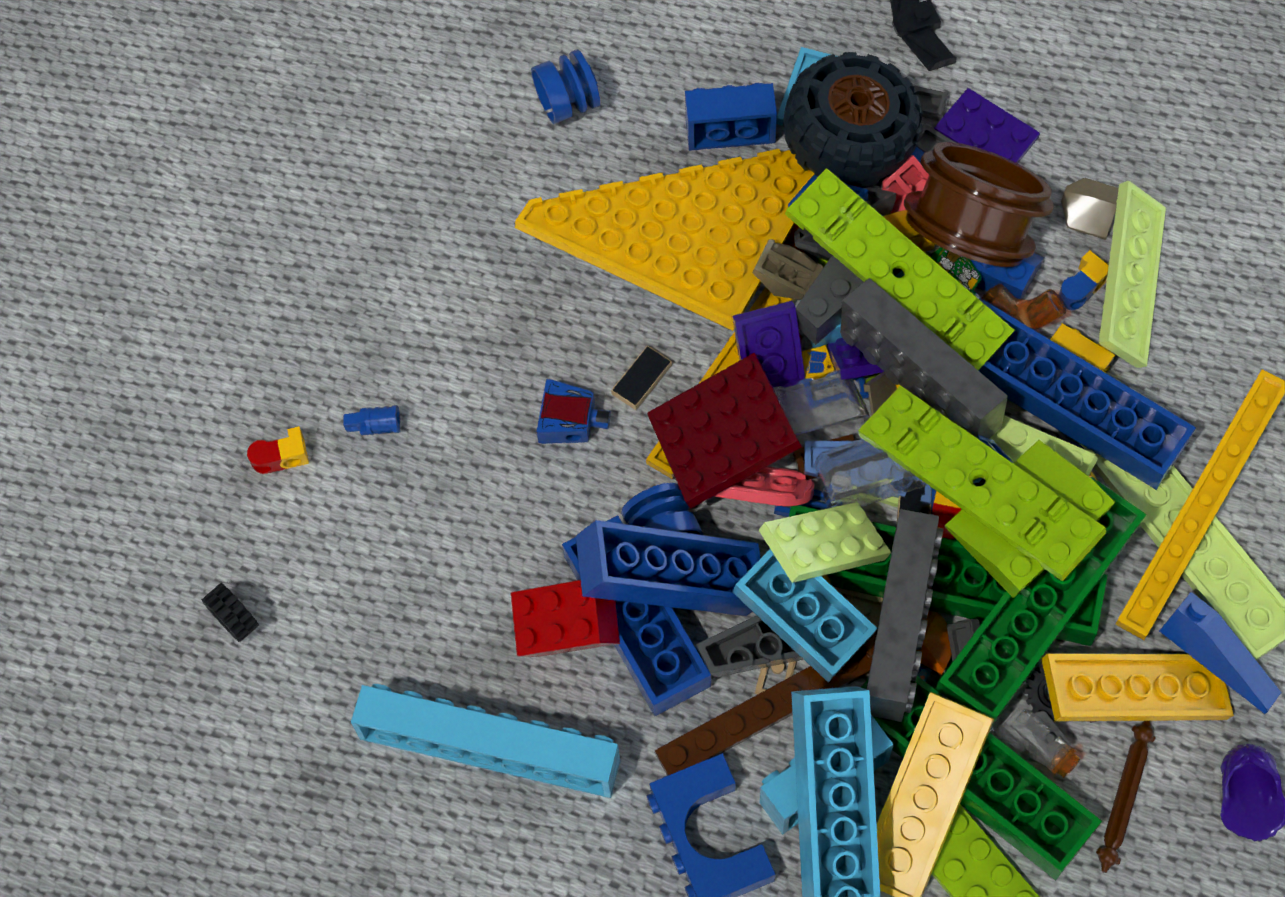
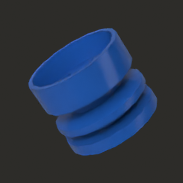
(569, 85)
(662, 509)

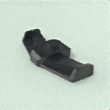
(915, 25)

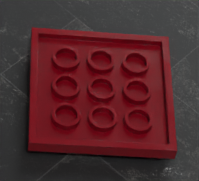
(723, 430)

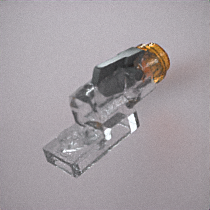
(1038, 736)

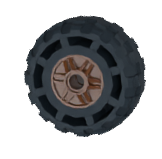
(852, 118)

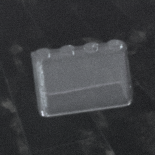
(823, 408)
(861, 475)

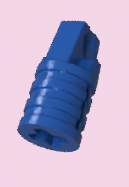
(373, 420)

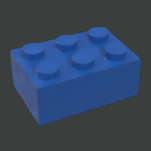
(730, 116)

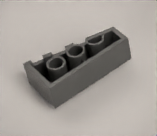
(822, 304)
(745, 648)

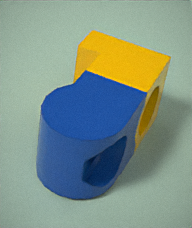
(1080, 288)

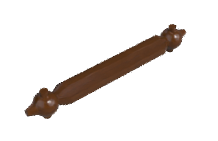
(1125, 796)

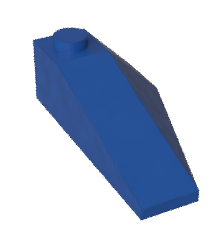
(1213, 644)

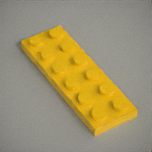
(1133, 688)
(927, 793)

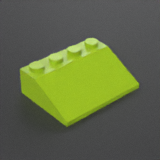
(1001, 559)

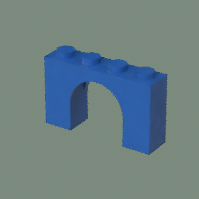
(675, 800)

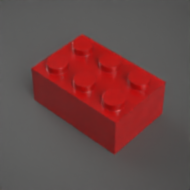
(561, 620)

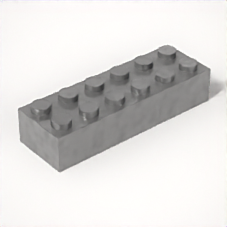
(920, 360)
(902, 615)

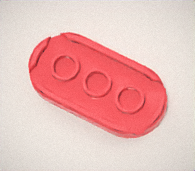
(772, 487)

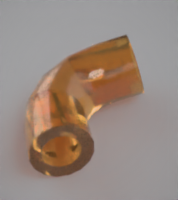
(1033, 312)

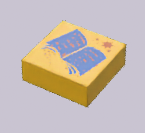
(817, 362)

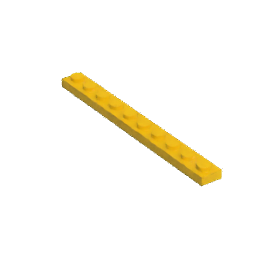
(1202, 505)

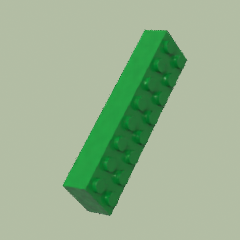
(1026, 626)
(1011, 796)

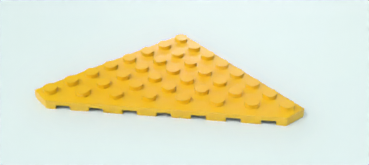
(680, 232)

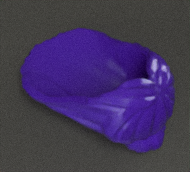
(1251, 793)

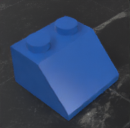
(1015, 279)

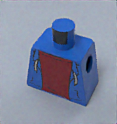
(568, 414)

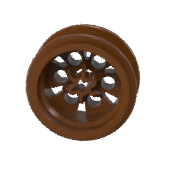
(978, 204)

